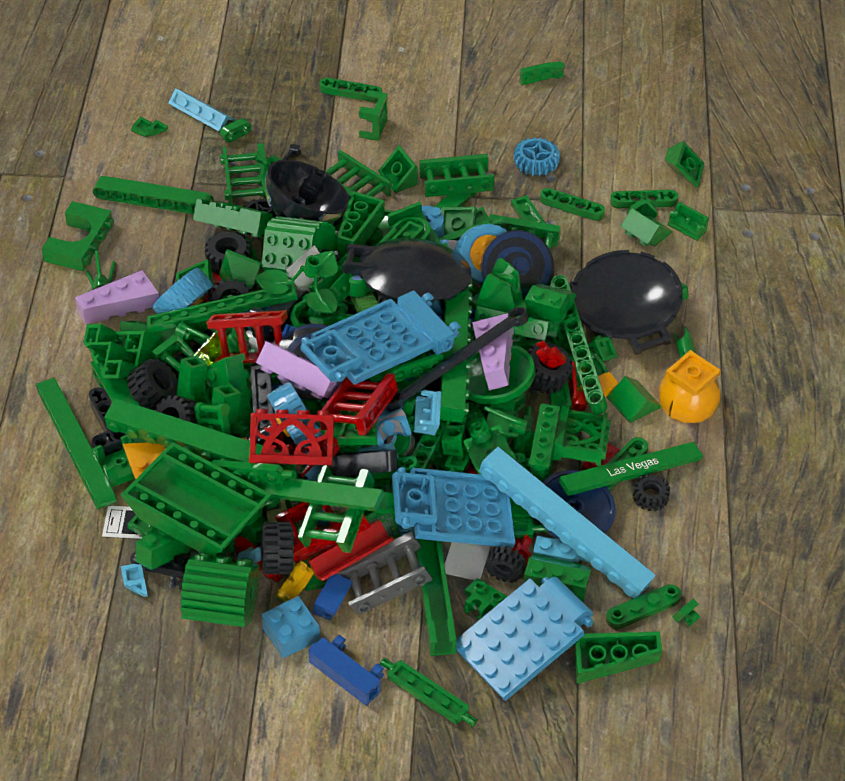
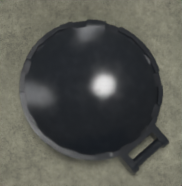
(408, 266)
(628, 297)

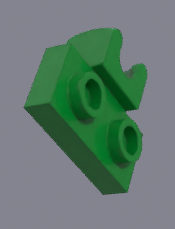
(482, 598)

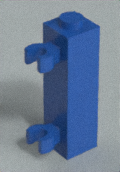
(344, 670)

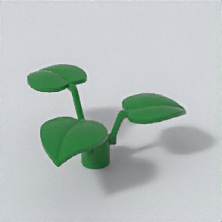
(322, 264)

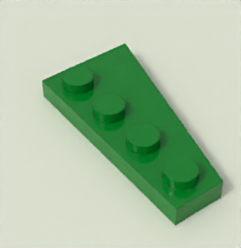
(349, 434)

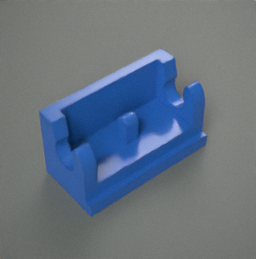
(331, 596)

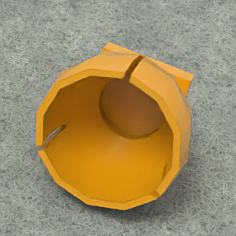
(691, 388)

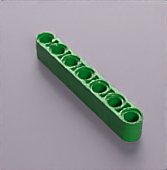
(148, 194)

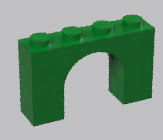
(79, 253)
(193, 386)

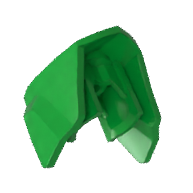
(501, 289)

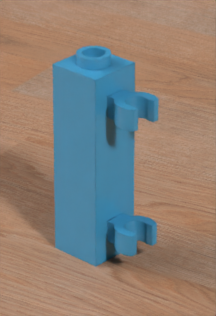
(420, 311)

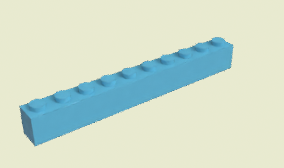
(566, 523)

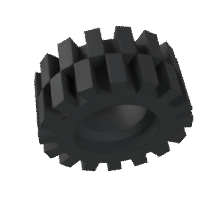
(647, 500)
(505, 564)

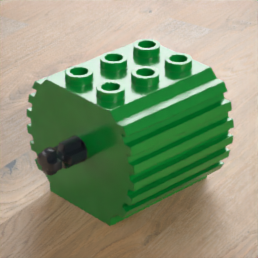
(291, 238)
(218, 589)

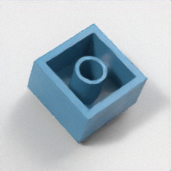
(290, 627)

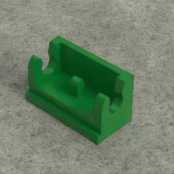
(688, 221)

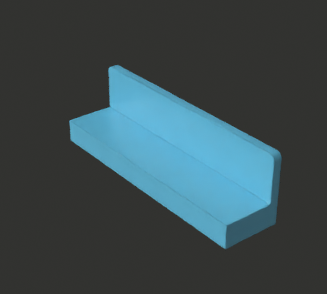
(199, 109)

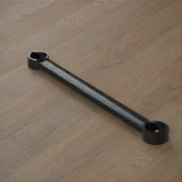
(458, 357)

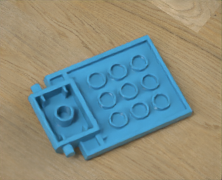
(366, 343)
(452, 507)
(524, 634)

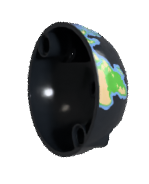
(290, 196)

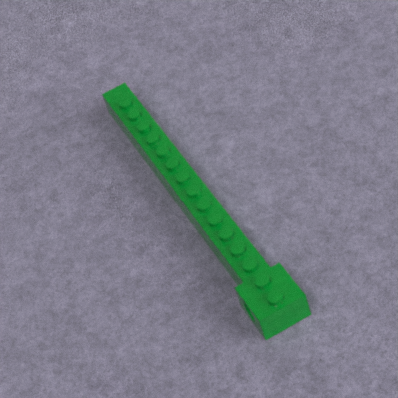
(435, 593)

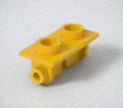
(296, 582)

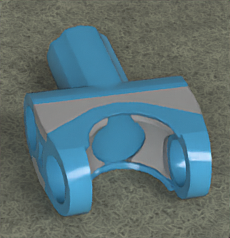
(391, 424)

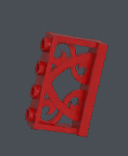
(268, 454)

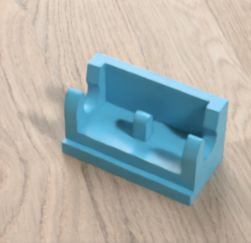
(427, 412)

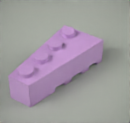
(117, 298)
(496, 354)
(297, 369)

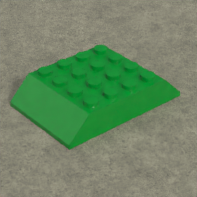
(194, 500)

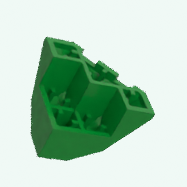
(118, 351)

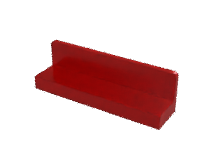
(334, 559)

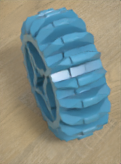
(536, 156)

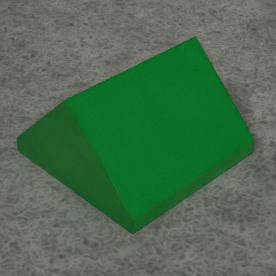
(400, 170)
(632, 399)

